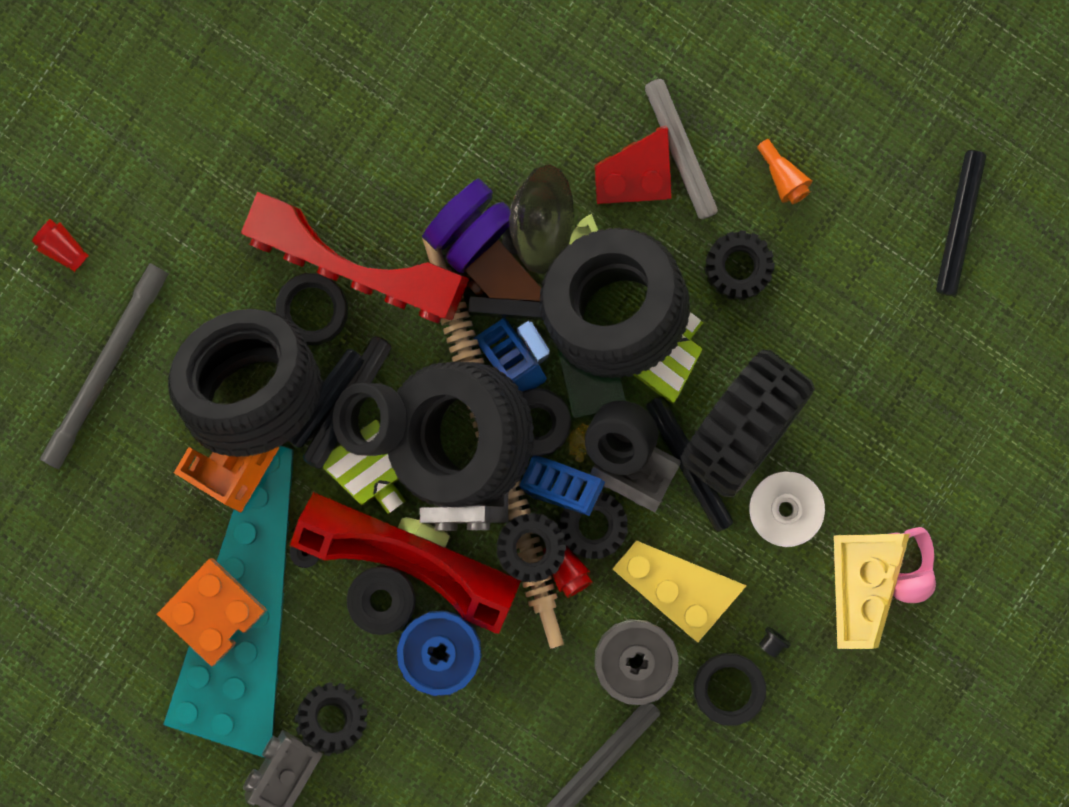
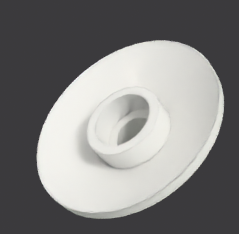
(805, 501)

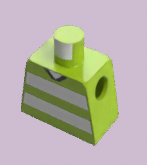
(671, 374)
(366, 475)

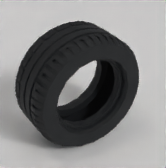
(220, 350)

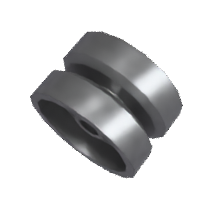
(639, 684)

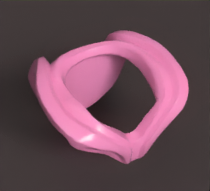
(920, 584)

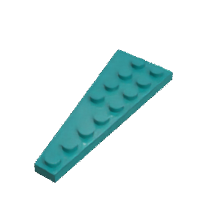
(238, 694)

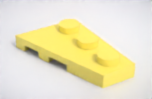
(865, 585)
(679, 589)

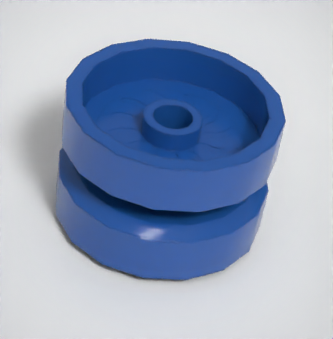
(433, 674)

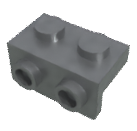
(645, 486)
(476, 517)
(282, 772)

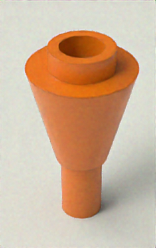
(788, 179)

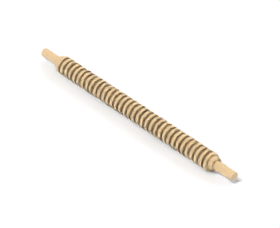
(543, 602)

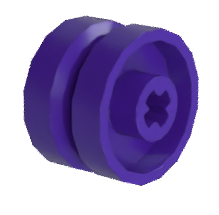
(464, 221)

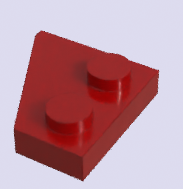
(636, 172)

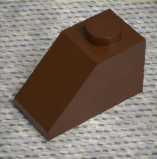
(501, 276)

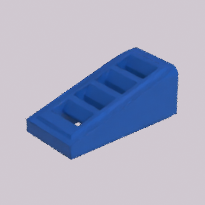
(525, 374)
(541, 476)

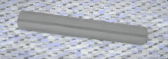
(681, 149)

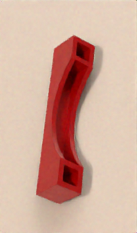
(285, 228)
(340, 532)

